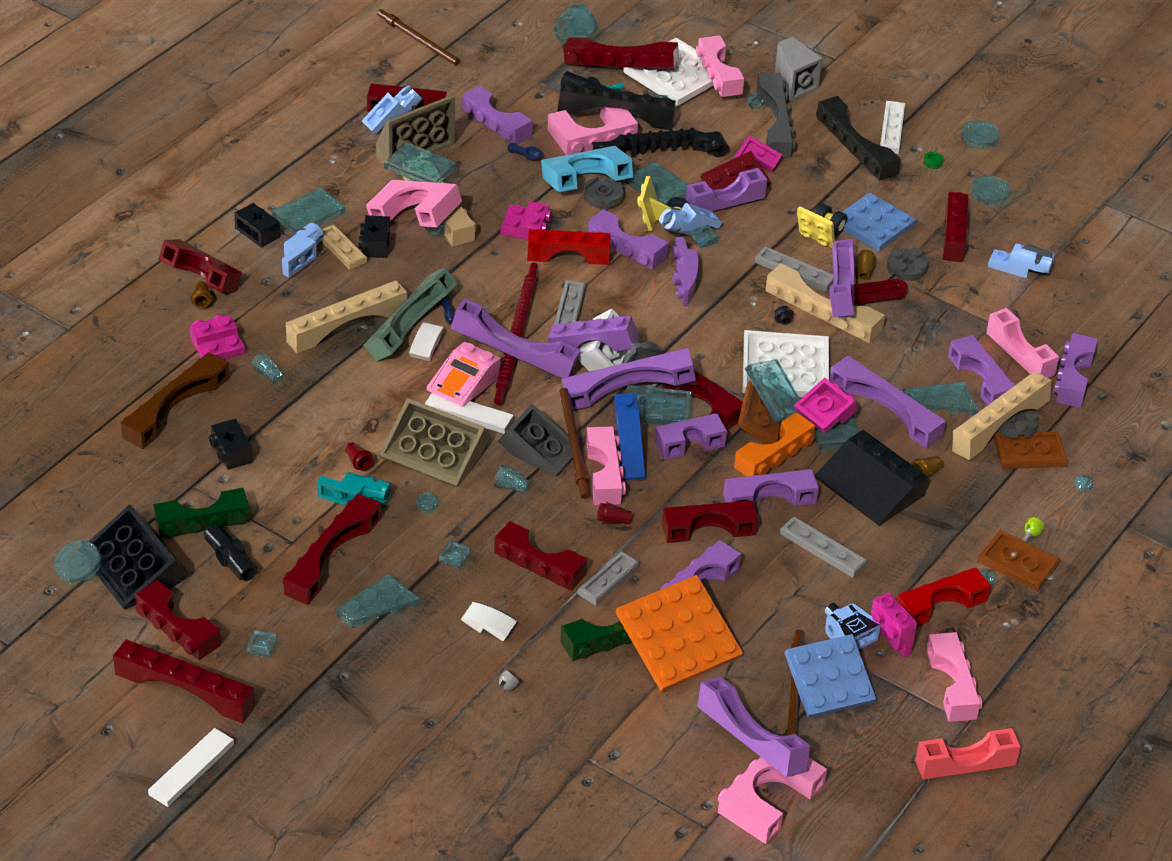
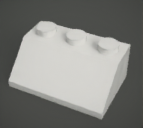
(598, 355)

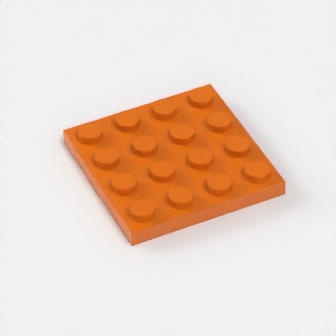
(678, 633)

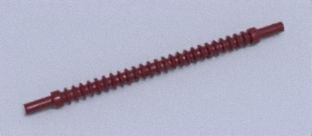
(517, 328)

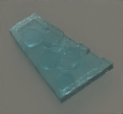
(946, 396)
(379, 598)

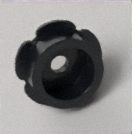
(783, 315)

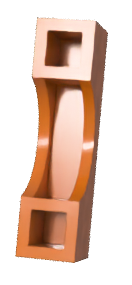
(760, 458)

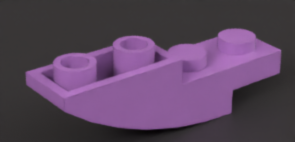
(686, 270)

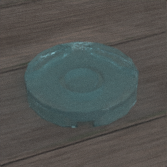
(980, 134)
(990, 190)
(77, 561)

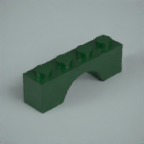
(175, 519)
(585, 639)

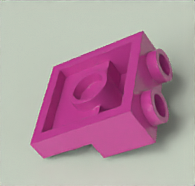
(521, 219)
(217, 337)
(826, 405)
(895, 623)

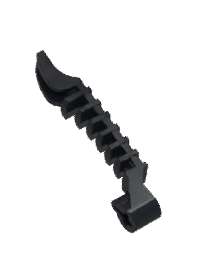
(707, 142)

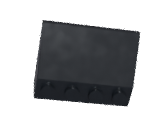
(872, 478)
(134, 557)

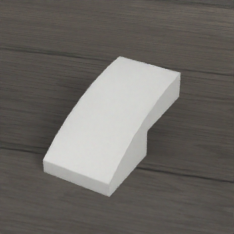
(426, 341)
(495, 622)

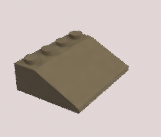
(426, 127)
(434, 442)

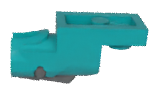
(352, 484)

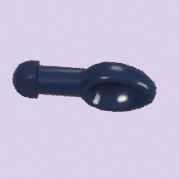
(530, 153)
(449, 312)

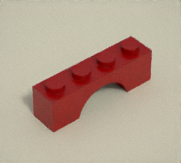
(546, 243)
(965, 588)

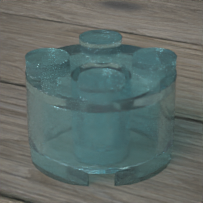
(575, 22)

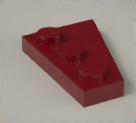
(727, 173)

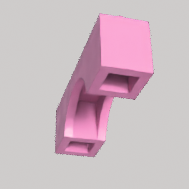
(726, 79)
(1006, 332)
(602, 447)
(947, 655)

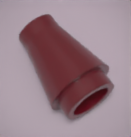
(359, 457)
(610, 513)

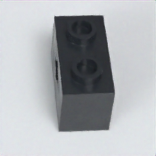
(257, 225)
(375, 236)
(231, 444)

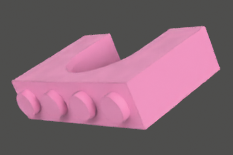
(576, 139)
(434, 200)
(753, 814)

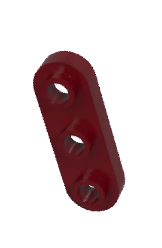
(880, 291)

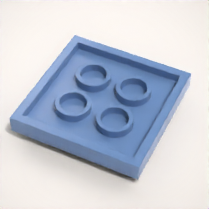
(876, 222)
(830, 676)

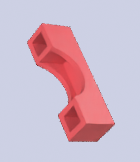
(994, 751)

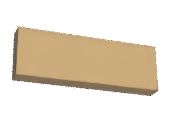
(342, 247)

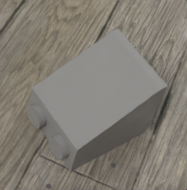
(798, 68)

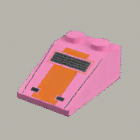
(465, 374)

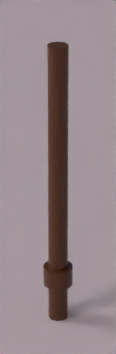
(394, 21)
(581, 475)
(794, 695)

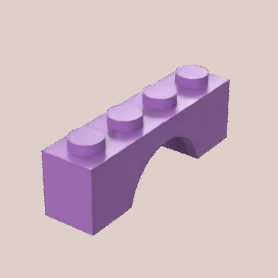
(511, 126)
(746, 188)
(645, 250)
(615, 332)
(971, 356)
(1072, 384)
(795, 486)
(716, 563)

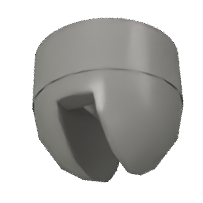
(508, 681)

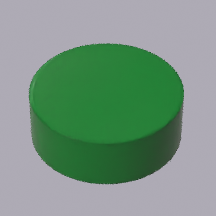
(933, 160)

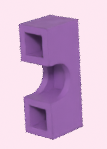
(705, 430)

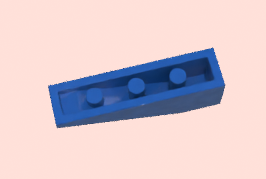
(629, 434)

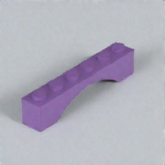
(843, 288)
(476, 323)
(668, 368)
(920, 422)
(722, 703)

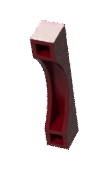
(587, 52)
(356, 519)
(222, 693)

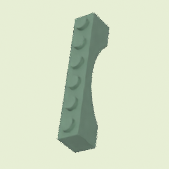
(395, 328)

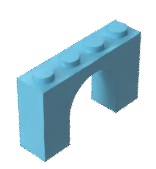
(562, 170)

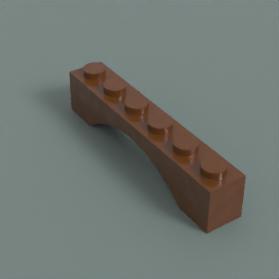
(203, 376)

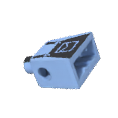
(850, 621)

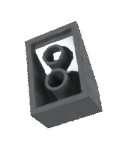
(538, 441)

